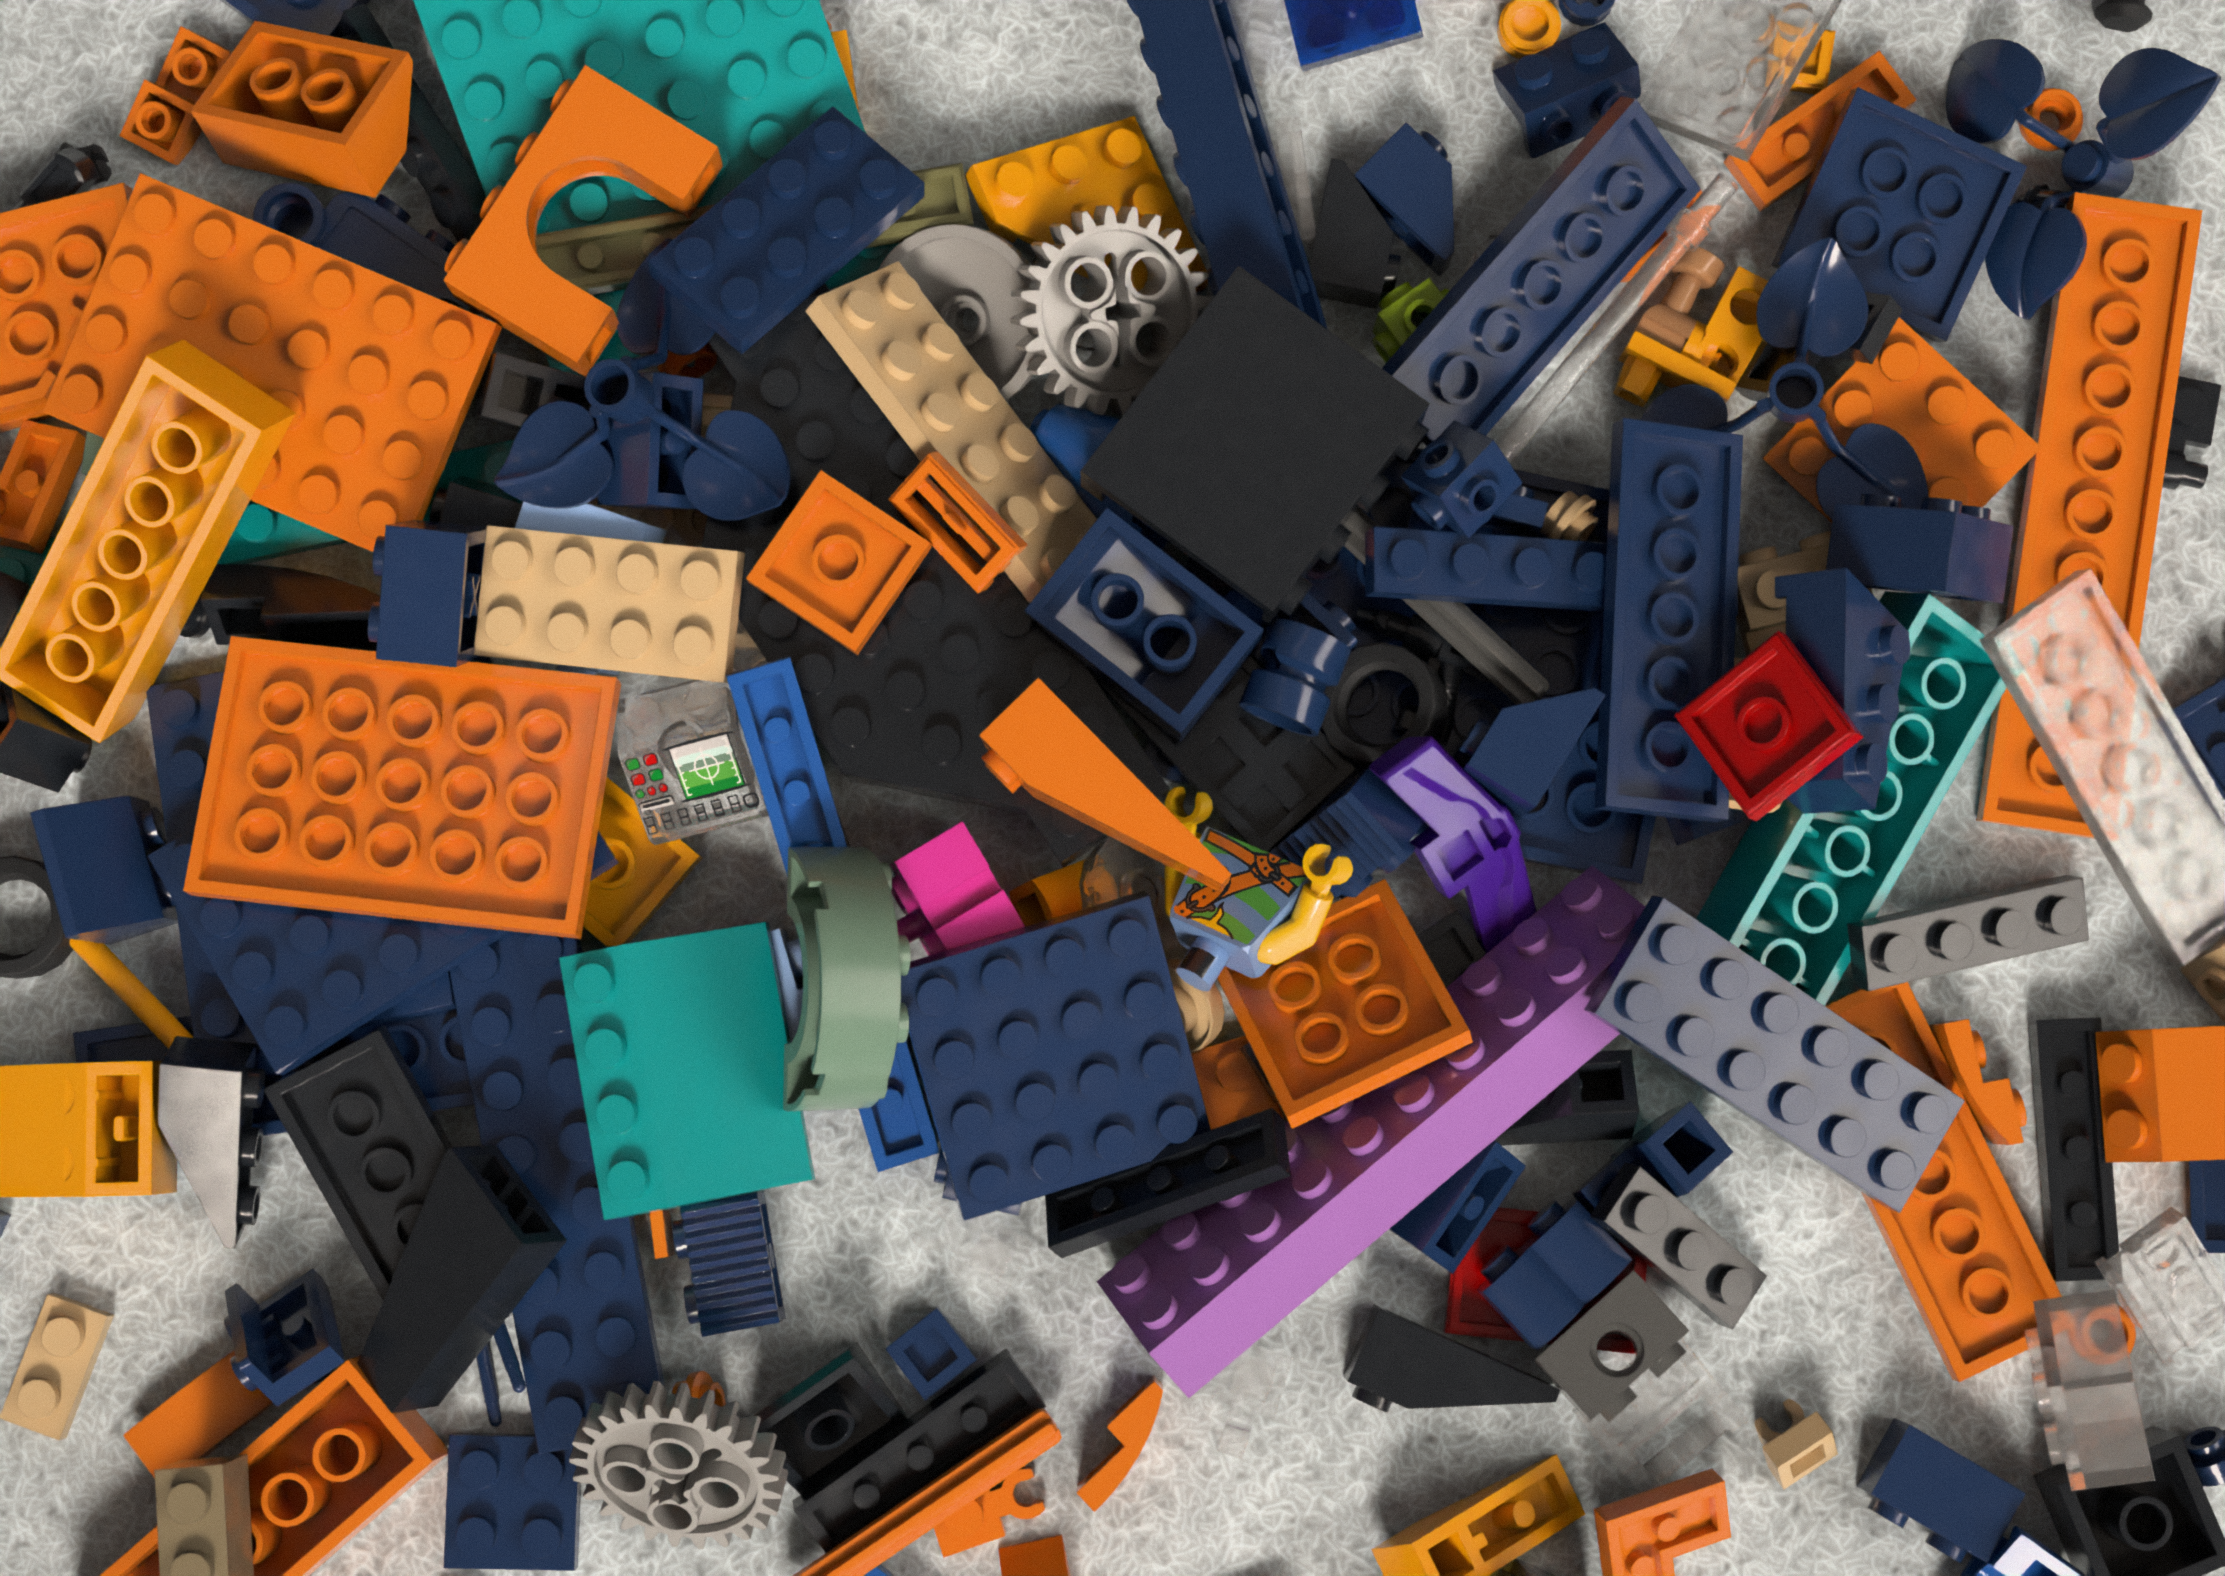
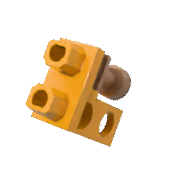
(1682, 350)

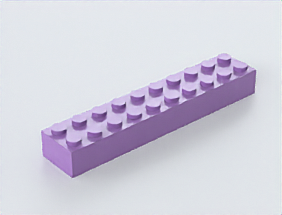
(1241, 1265)

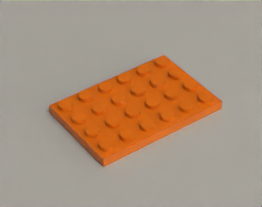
(356, 355)
(404, 788)

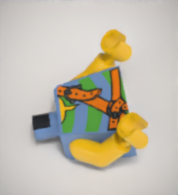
(1259, 916)

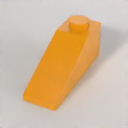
(1486, 1527)

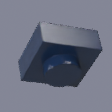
(931, 1353)

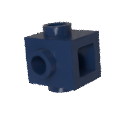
(1460, 480)

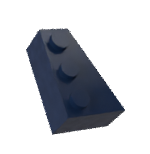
(1860, 660)

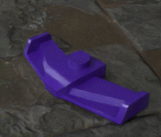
(1468, 839)

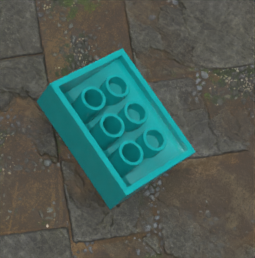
(684, 1069)

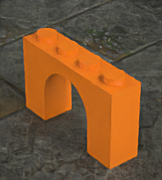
(591, 133)

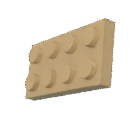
(609, 603)

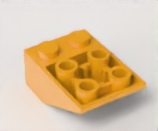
(83, 1131)

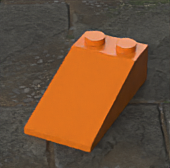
(1067, 767)

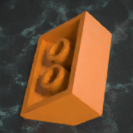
(310, 108)

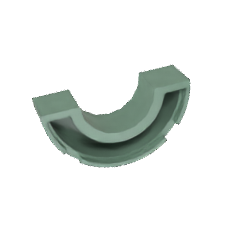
(849, 979)

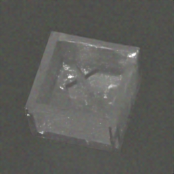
(2088, 1391)

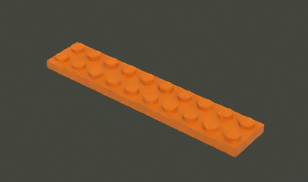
(2101, 458)

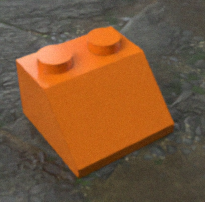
(2162, 1094)

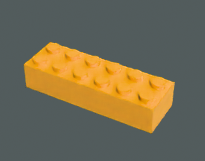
(141, 539)

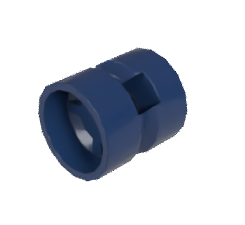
(1295, 677)

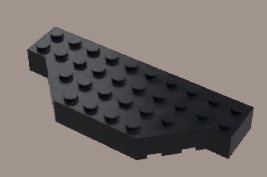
(943, 653)

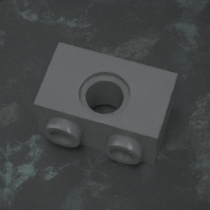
(1626, 1310)

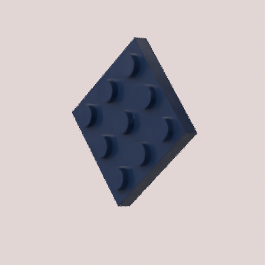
(1905, 208)

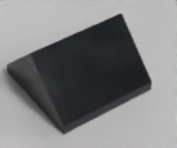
(830, 1417)

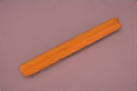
(939, 1498)

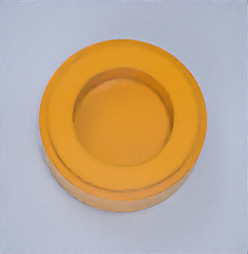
(1528, 27)

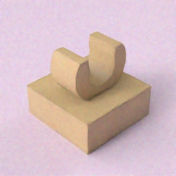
(1798, 1449)

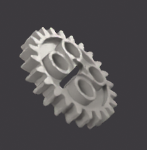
(1058, 317)
(679, 1465)

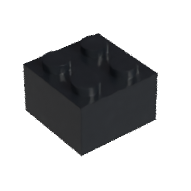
(2140, 1526)

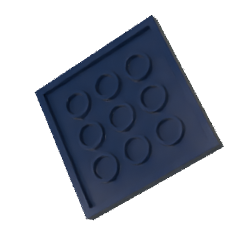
(1053, 1054)

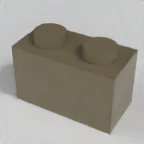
(204, 1517)

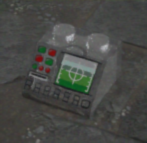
(687, 760)

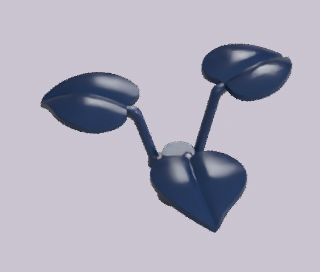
(2147, 106)
(1823, 309)
(559, 448)

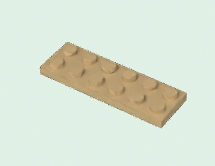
(950, 406)

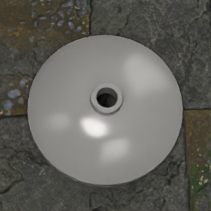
(974, 270)

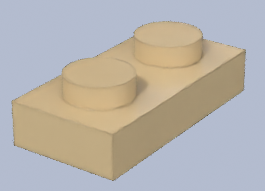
(56, 1366)

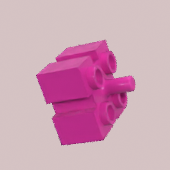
(950, 894)

